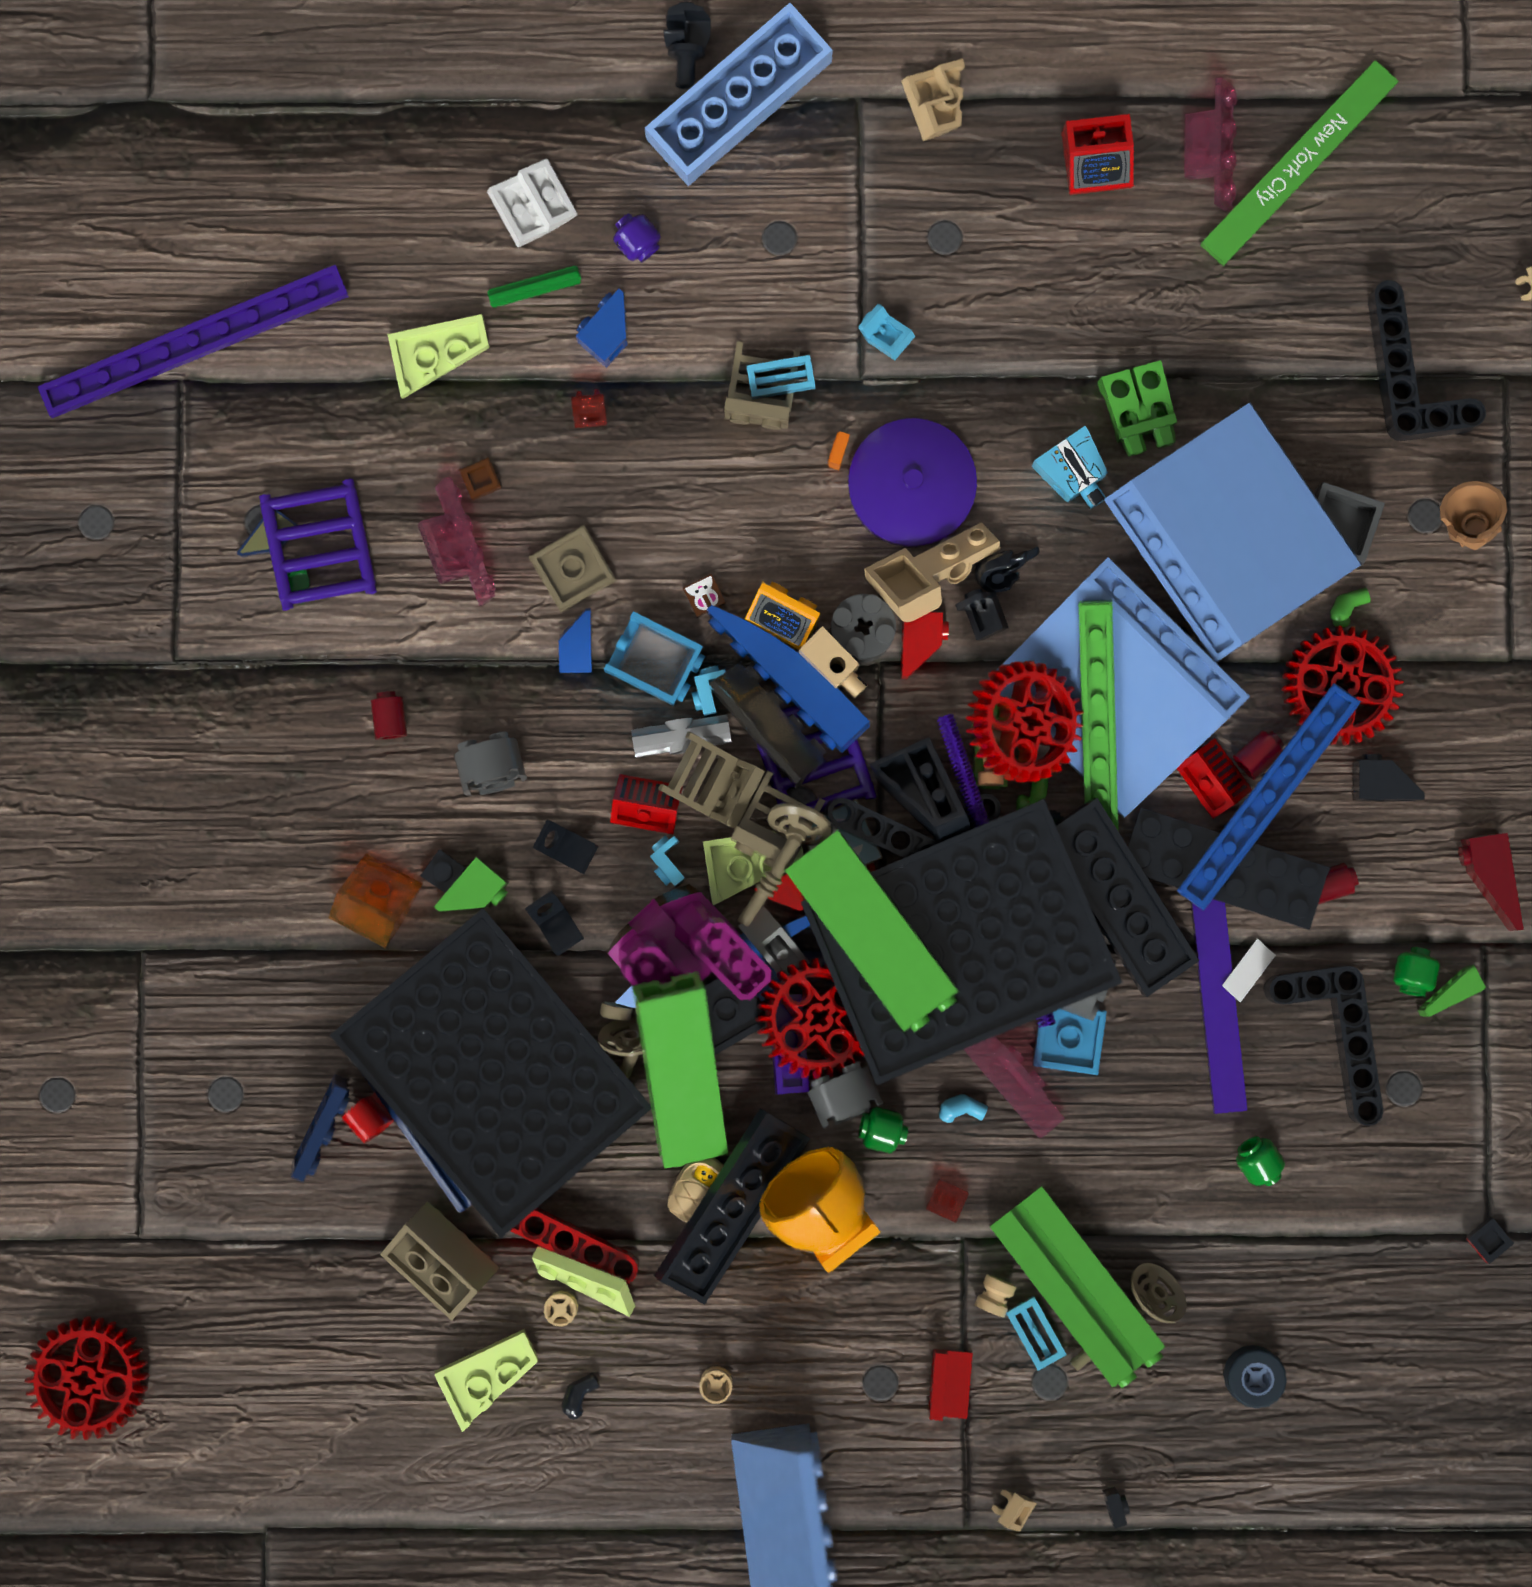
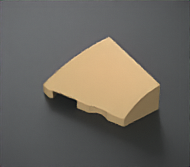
(936, 98)

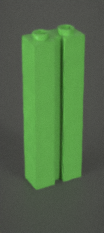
(873, 932)
(680, 1070)
(1078, 1288)

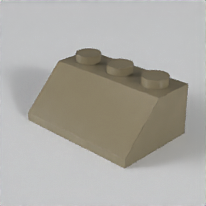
(439, 1260)

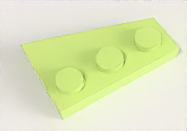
(434, 350)
(731, 869)
(585, 1279)
(484, 1375)

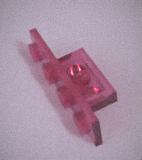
(1210, 144)
(452, 544)
(1015, 1084)

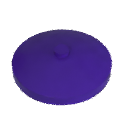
(912, 482)

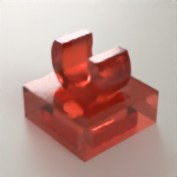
(589, 410)
(947, 1200)

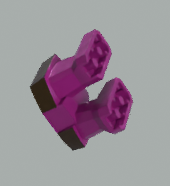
(685, 936)

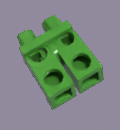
(1139, 406)

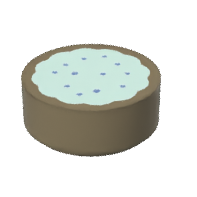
(616, 1011)

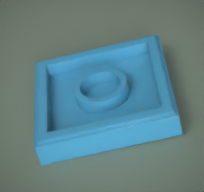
(1071, 1043)

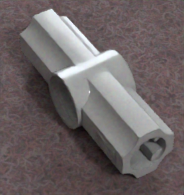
(671, 736)

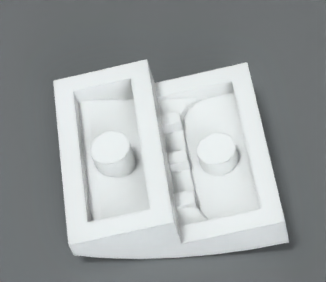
(532, 203)

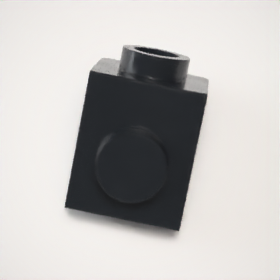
(983, 613)

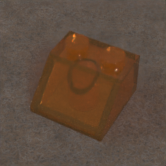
(374, 900)

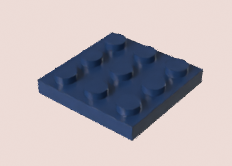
(320, 1129)

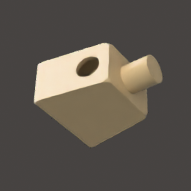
(824, 651)

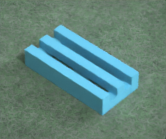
(784, 389)
(1021, 1308)

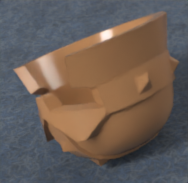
(1473, 513)

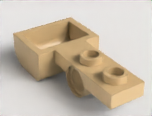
(911, 582)

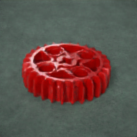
(1351, 673)
(1012, 726)
(777, 1037)
(73, 1382)

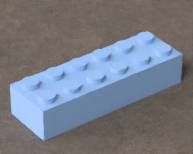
(739, 94)

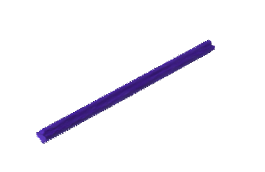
(970, 792)

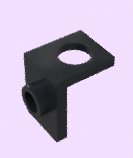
(566, 847)
(555, 923)

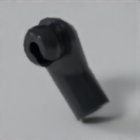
(575, 1394)

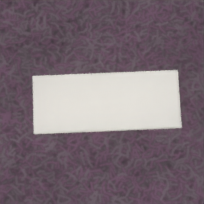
(1248, 970)

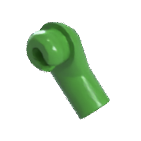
(1345, 604)
(1037, 793)

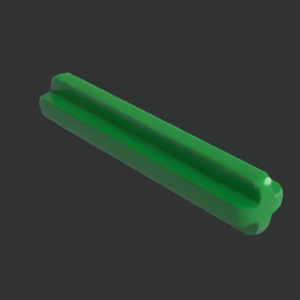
(534, 286)

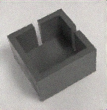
(1353, 516)

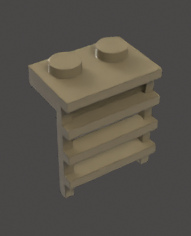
(763, 411)
(727, 788)
(756, 839)

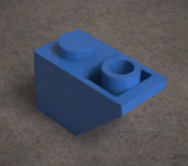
(606, 331)

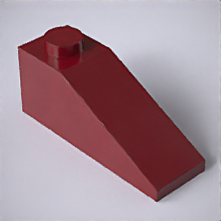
(1492, 870)

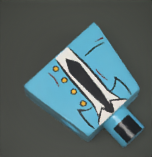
(1074, 468)

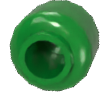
(1416, 972)
(882, 1130)
(1260, 1161)

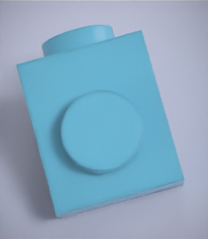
(885, 332)
(703, 697)
(666, 869)

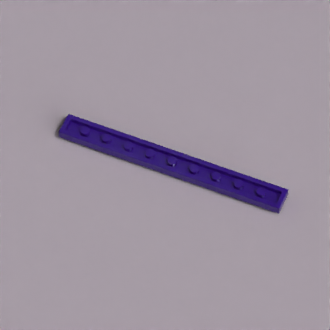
(193, 341)

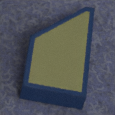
(257, 540)

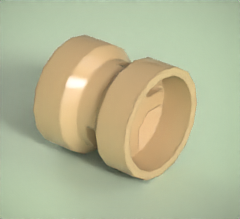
(994, 1298)
(716, 1389)

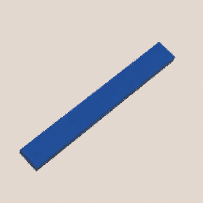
(1268, 796)

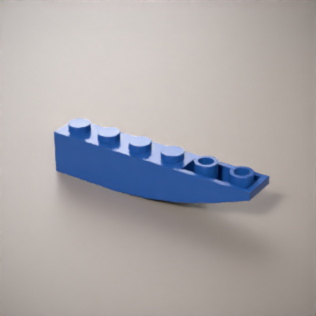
(795, 680)

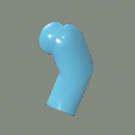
(960, 1105)

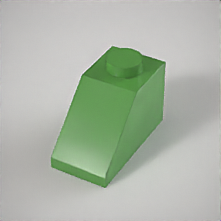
(474, 889)

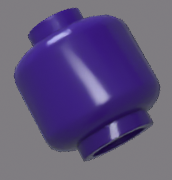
(636, 237)

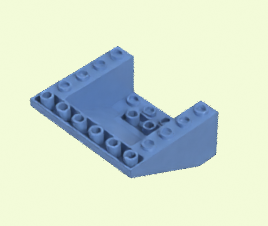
(1232, 531)
(1164, 683)
(782, 1507)

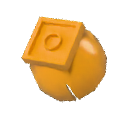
(819, 1206)

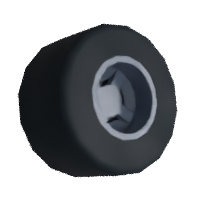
(1262, 1386)

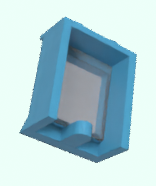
(655, 659)

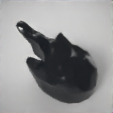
(995, 571)

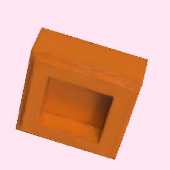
(838, 450)

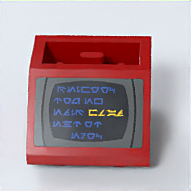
(1099, 154)

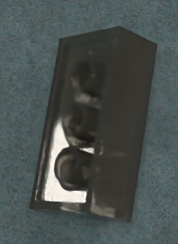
(767, 724)

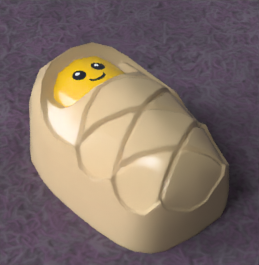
(692, 1186)

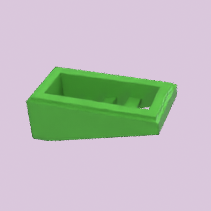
(1458, 988)

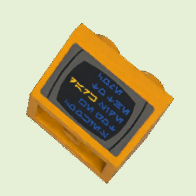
(783, 616)

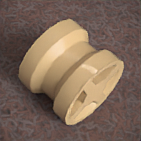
(557, 1312)

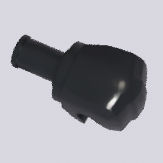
(687, 39)

